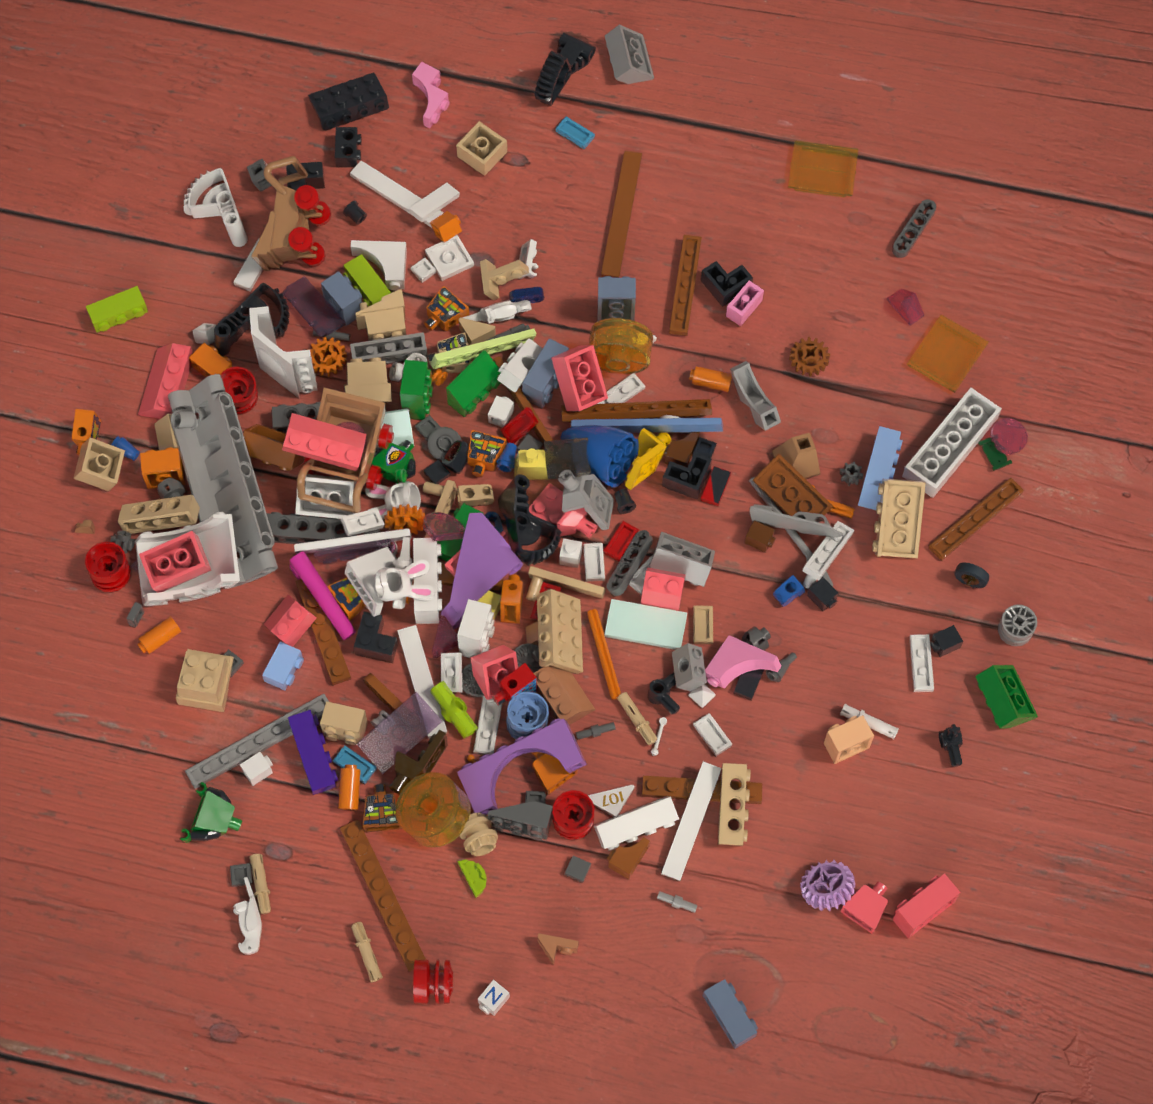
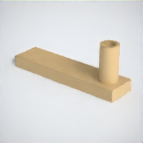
(447, 495)
(539, 576)

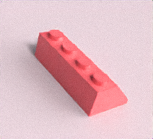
(167, 375)
(324, 442)

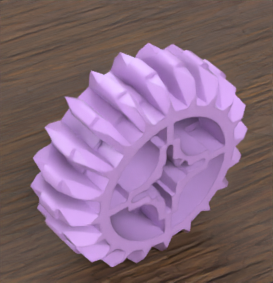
(839, 880)

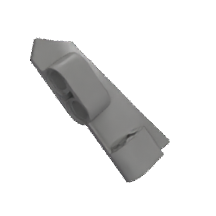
(801, 521)

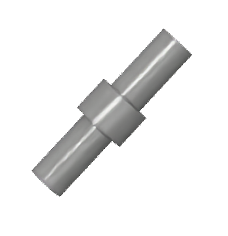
(677, 901)

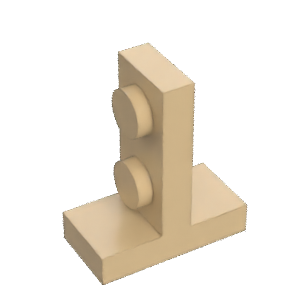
(493, 277)

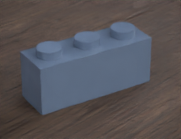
(730, 1013)

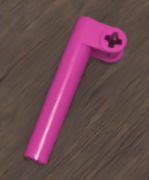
(304, 569)

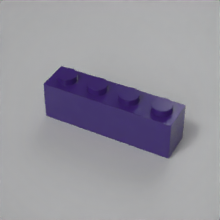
(312, 753)

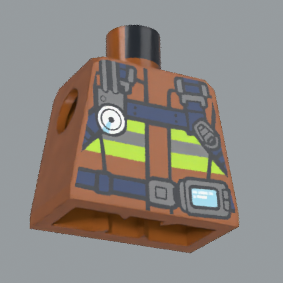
(380, 811)

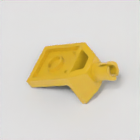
(649, 455)

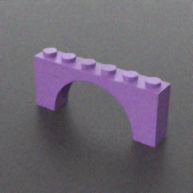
(481, 777)

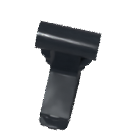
(570, 57)
(235, 324)
(523, 527)

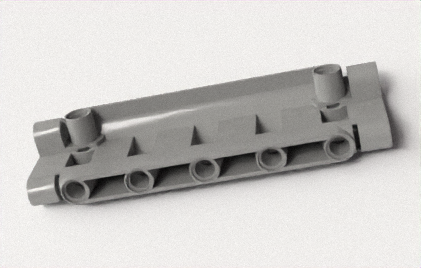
(222, 471)

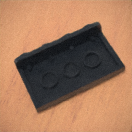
(349, 101)

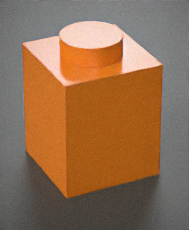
(446, 226)

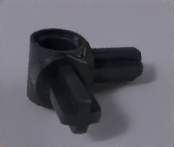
(663, 698)
(951, 741)

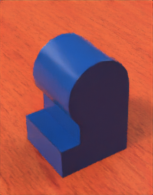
(788, 591)

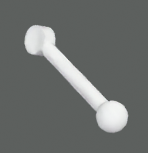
(663, 721)

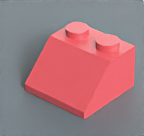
(662, 589)
(290, 621)
(492, 667)

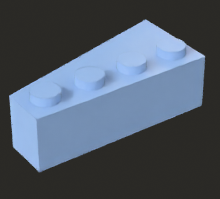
(880, 465)

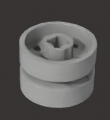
(1017, 625)

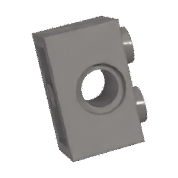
(689, 667)

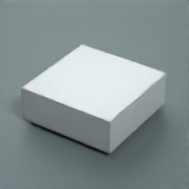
(423, 270)

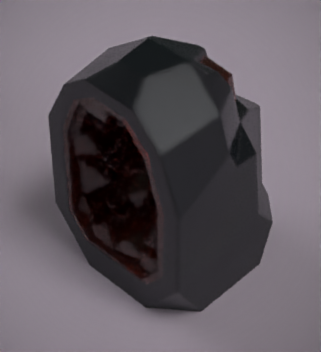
(456, 456)

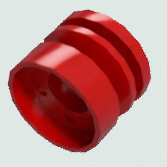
(242, 381)
(108, 566)
(575, 804)
(432, 981)

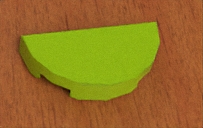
(474, 875)

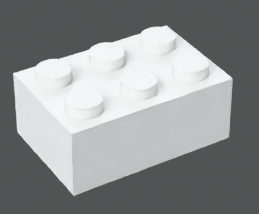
(328, 488)
(475, 629)

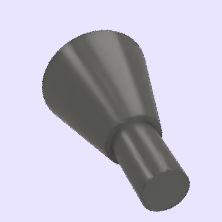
(785, 663)

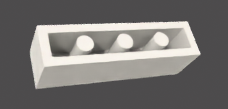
(636, 822)

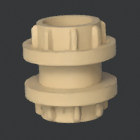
(478, 835)

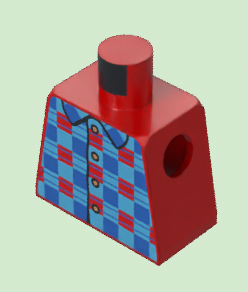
(516, 682)

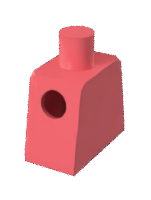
(866, 906)

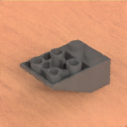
(525, 818)

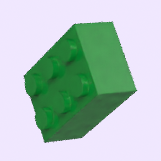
(416, 389)

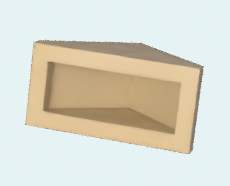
(476, 331)

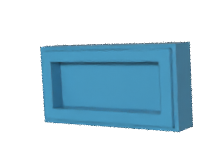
(575, 132)
(349, 757)

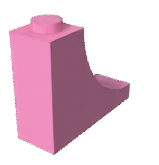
(738, 658)

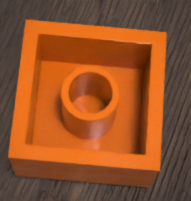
(162, 465)

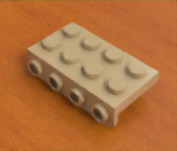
(899, 518)
(560, 631)

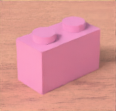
(744, 303)

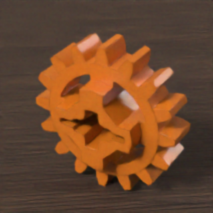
(333, 361)
(404, 518)

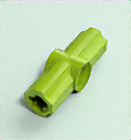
(453, 709)

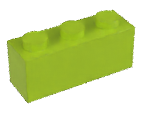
(365, 280)
(117, 309)

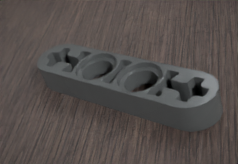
(915, 229)
(619, 582)

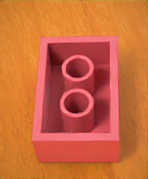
(579, 378)
(175, 562)
(925, 905)

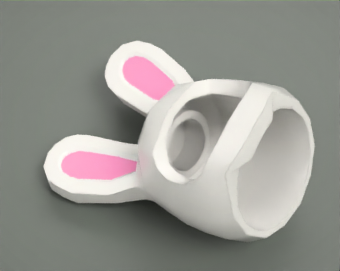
(396, 495)
(395, 583)

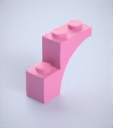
(428, 81)

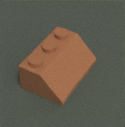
(562, 694)

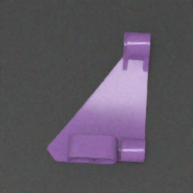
(481, 564)

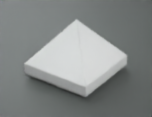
(702, 695)

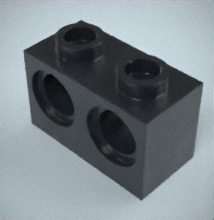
(345, 146)

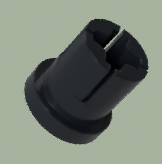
(355, 212)
(624, 502)

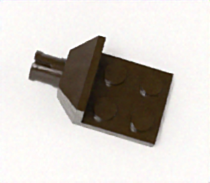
(408, 769)

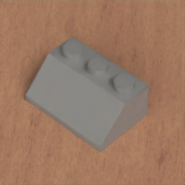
(628, 55)
(683, 557)

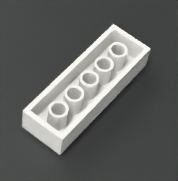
(952, 441)

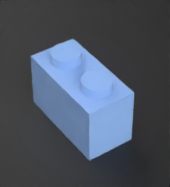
(283, 666)

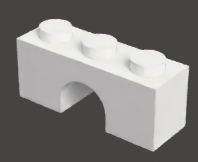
(519, 364)

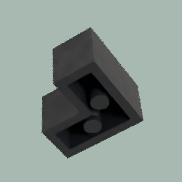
(315, 175)
(723, 285)
(687, 480)
(371, 642)

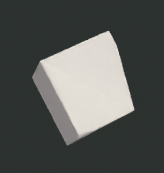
(204, 333)

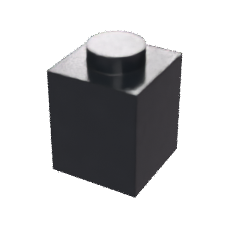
(823, 594)
(946, 641)

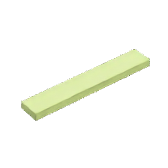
(472, 351)

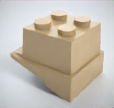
(383, 318)
(368, 379)
(204, 680)

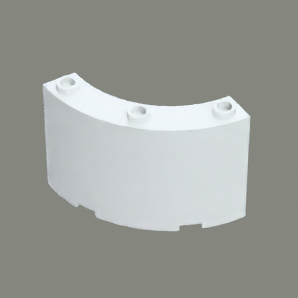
(220, 549)

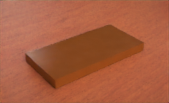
(790, 489)

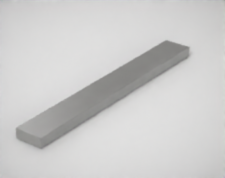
(250, 745)

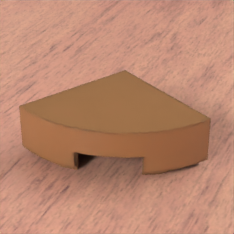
(85, 527)

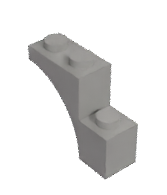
(750, 393)

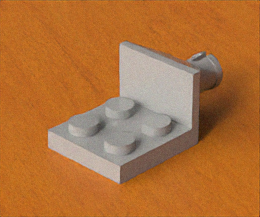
(589, 494)

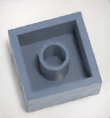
(342, 296)

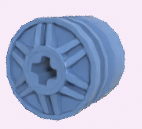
(526, 706)

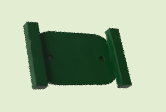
(995, 457)

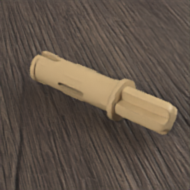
(638, 720)
(259, 877)
(366, 951)

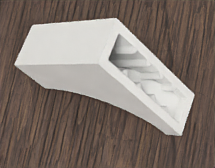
(387, 256)
(362, 575)

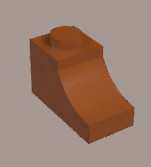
(626, 859)

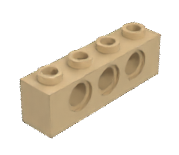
(159, 514)
(729, 772)

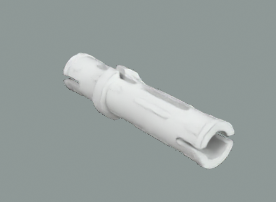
(874, 723)

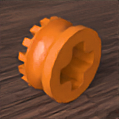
(439, 377)

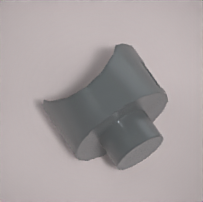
(176, 488)
(757, 637)

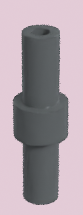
(336, 335)
(595, 730)

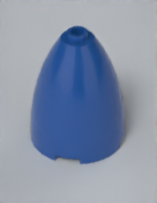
(608, 451)

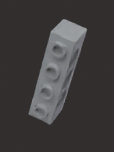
(390, 349)

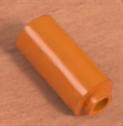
(711, 378)
(158, 635)
(349, 788)

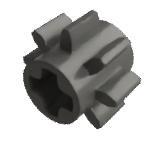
(851, 468)
(124, 540)

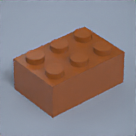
(267, 445)

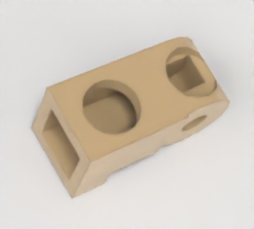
(475, 495)

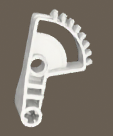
(216, 203)

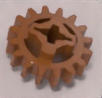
(810, 350)

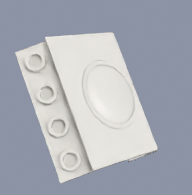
(290, 369)

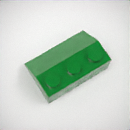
(473, 384)
(1006, 696)

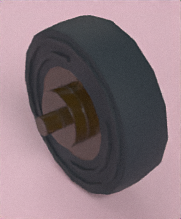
(971, 575)

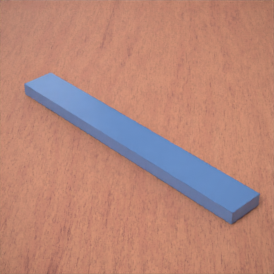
(658, 425)

